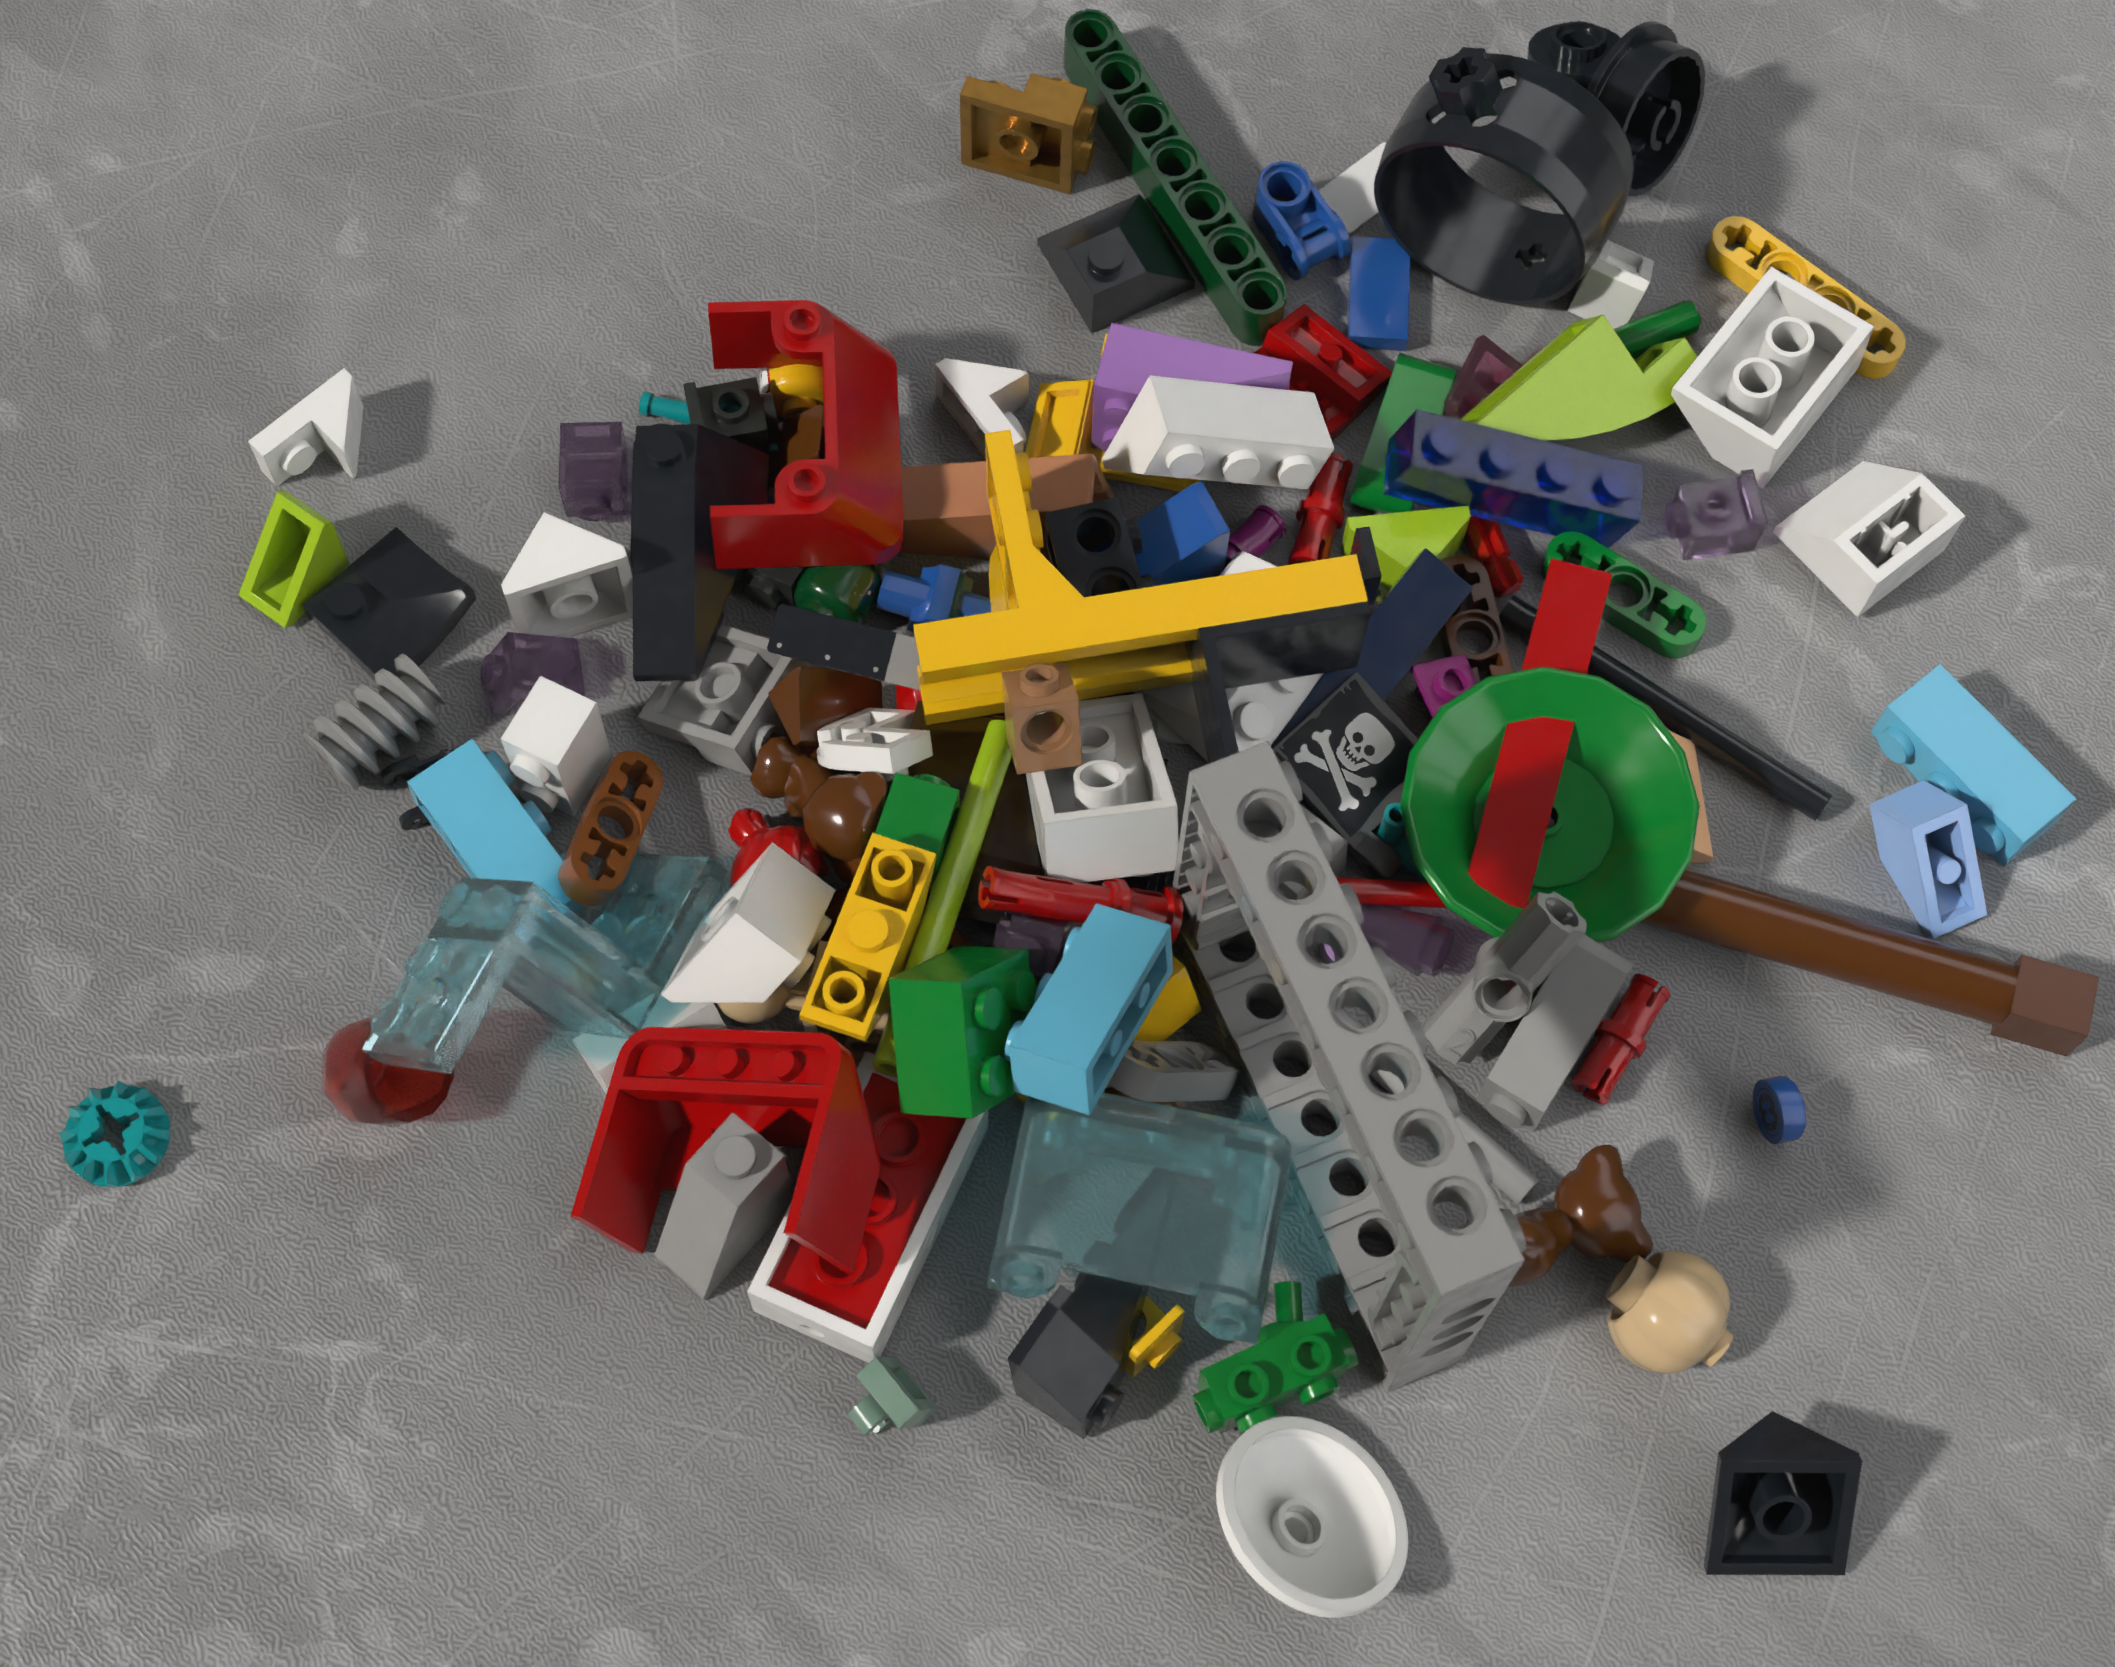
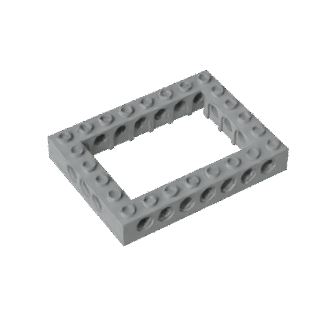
(1439, 1282)

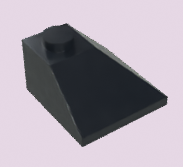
(1115, 263)

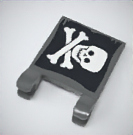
(1351, 767)

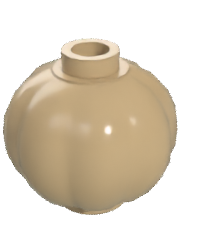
(1669, 1312)

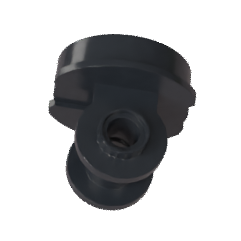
(1642, 81)

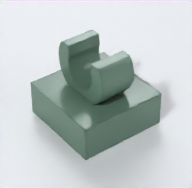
(892, 1397)

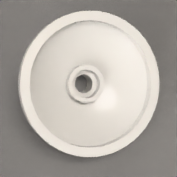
(1312, 1517)

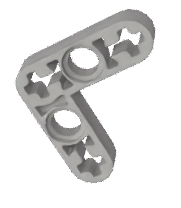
(1175, 1072)

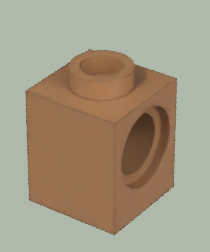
(1044, 739)

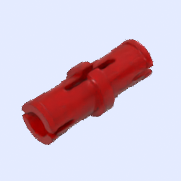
(1321, 511)
(1620, 1039)

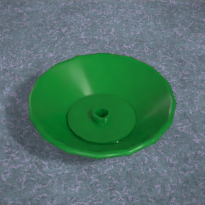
(1618, 812)

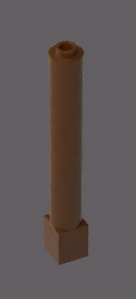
(2022, 1000)

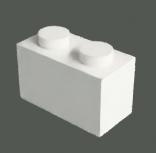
(556, 747)

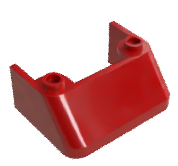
(829, 507)
(683, 1084)

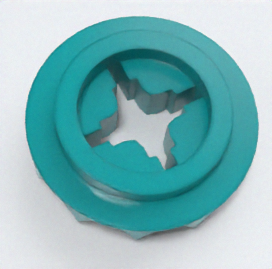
(144, 1140)

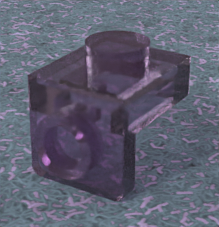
(519, 662)

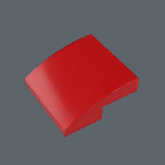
(1327, 365)

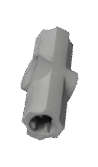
(1523, 954)

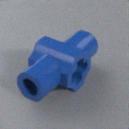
(935, 596)

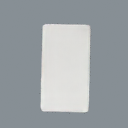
(1353, 191)

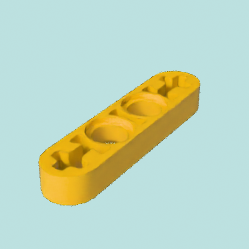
(1759, 242)

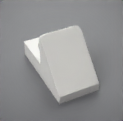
(983, 398)
(320, 422)

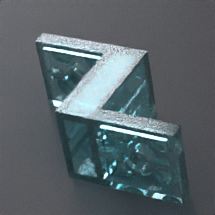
(547, 956)

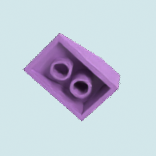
(1137, 353)

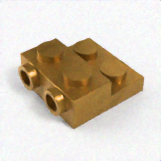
(1028, 133)

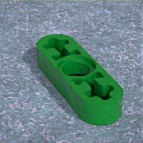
(1629, 620)

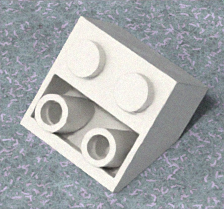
(1871, 531)

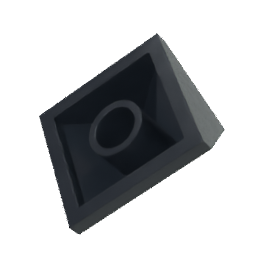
(1782, 1502)

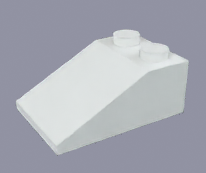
(1114, 809)

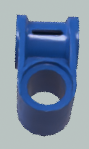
(1298, 230)

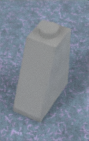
(1553, 1034)
(723, 1205)

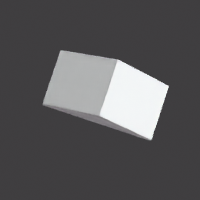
(1613, 285)

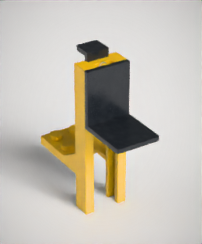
(1193, 631)

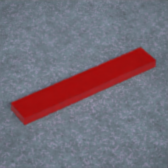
(1536, 748)

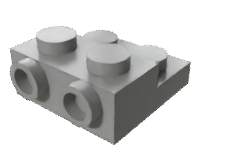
(728, 706)

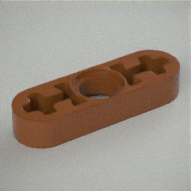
(592, 840)

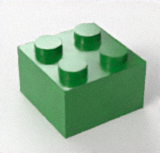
(954, 1028)

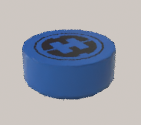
(1779, 1109)

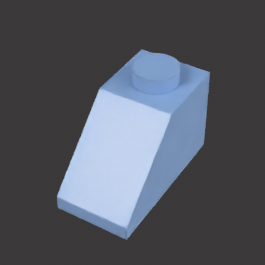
(1930, 856)

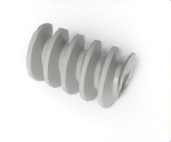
(376, 721)

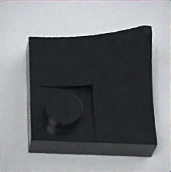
(390, 605)

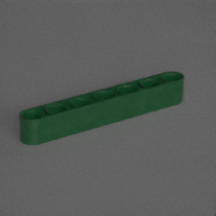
(1132, 104)

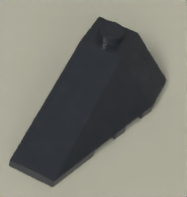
(673, 556)
(1079, 1351)

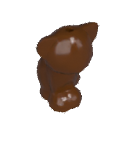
(836, 805)
(1592, 1213)

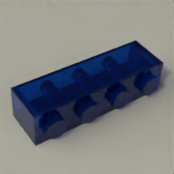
(1513, 478)

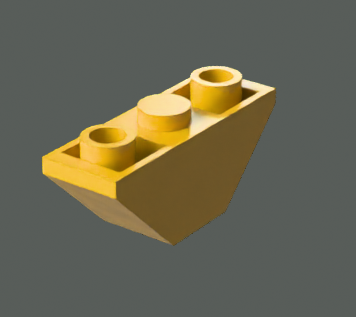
(870, 938)

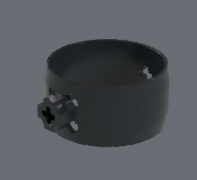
(1543, 130)

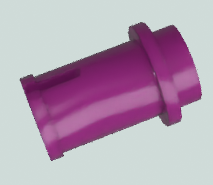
(1256, 533)

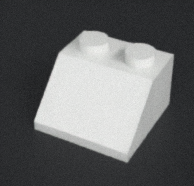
(754, 935)

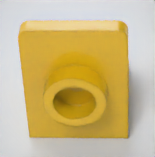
(1159, 1338)

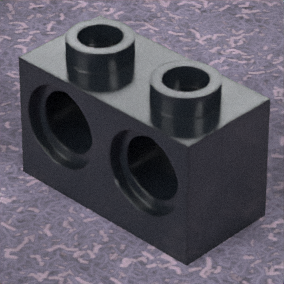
(1096, 571)

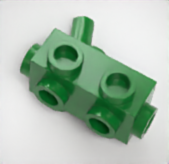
(1287, 1364)

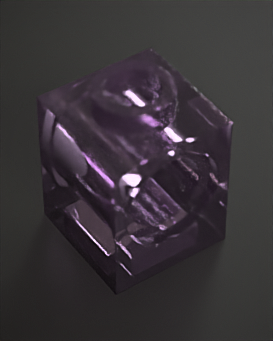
(593, 470)

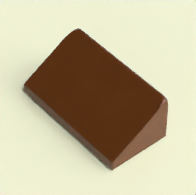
(820, 696)

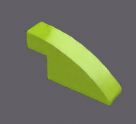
(1584, 385)

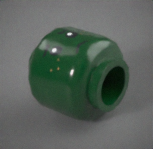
(839, 591)

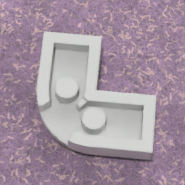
(873, 742)

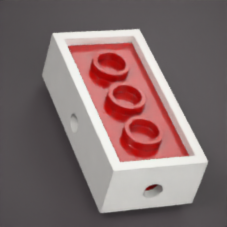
(916, 1186)

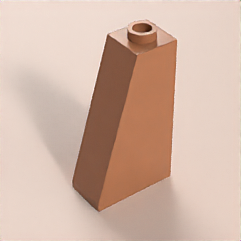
(950, 510)

